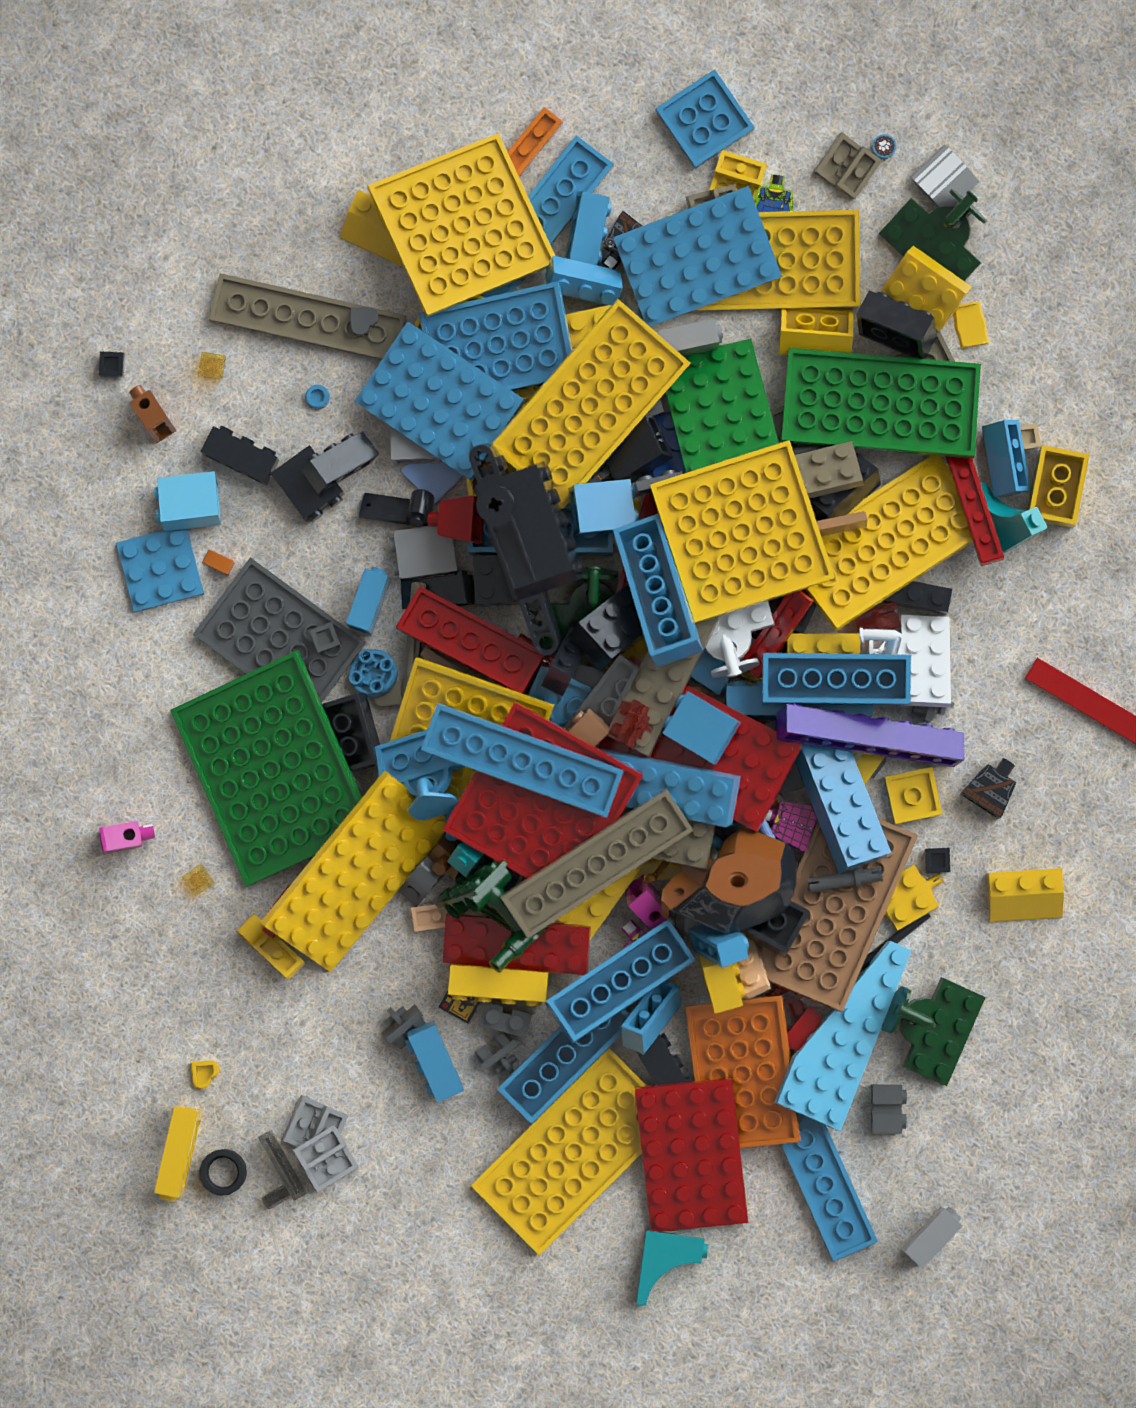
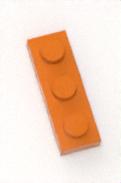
(533, 139)

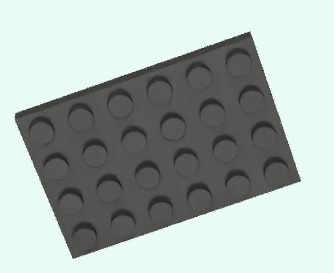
(268, 619)

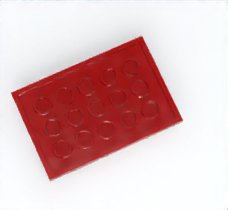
(691, 1155)

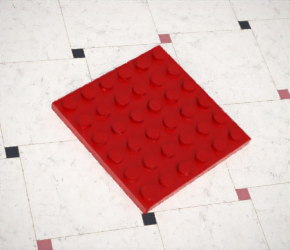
(524, 824)

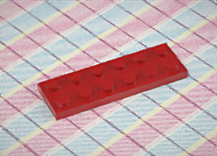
(470, 640)
(479, 939)

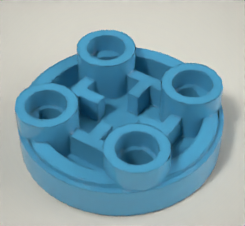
(373, 673)

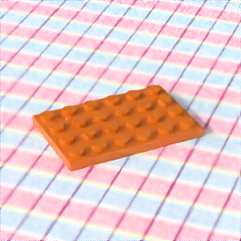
(754, 1052)

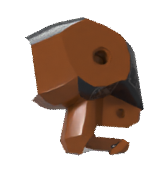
(737, 890)

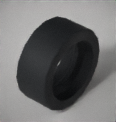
(241, 1170)

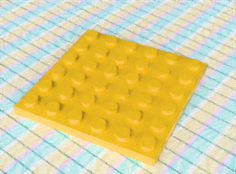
(462, 224)
(742, 531)
(438, 684)

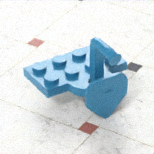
(417, 771)

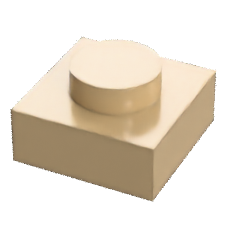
(1030, 436)

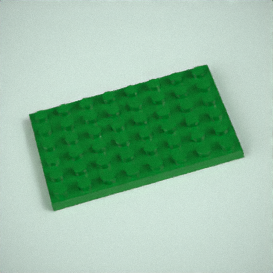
(269, 766)

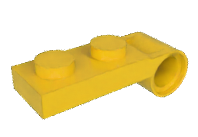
(271, 949)

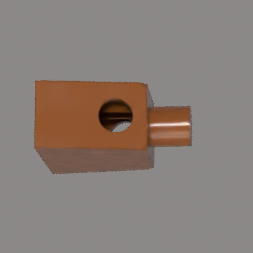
(151, 414)

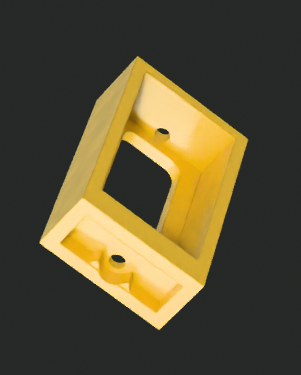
(178, 1152)

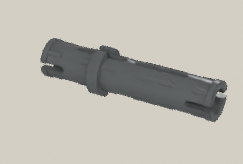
(846, 879)

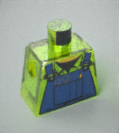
(774, 197)

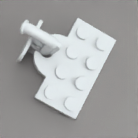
(737, 629)
(929, 646)

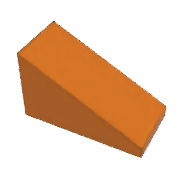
(218, 562)

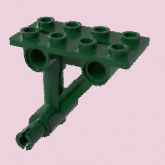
(482, 893)

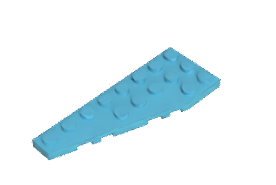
(833, 1059)

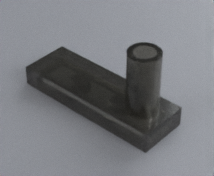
(292, 1184)

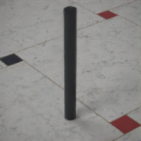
(896, 938)

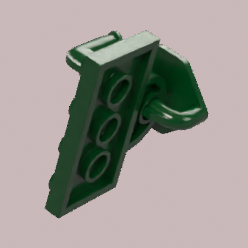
(935, 233)
(581, 603)
(938, 1027)

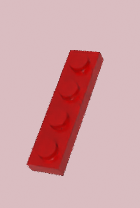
(785, 621)

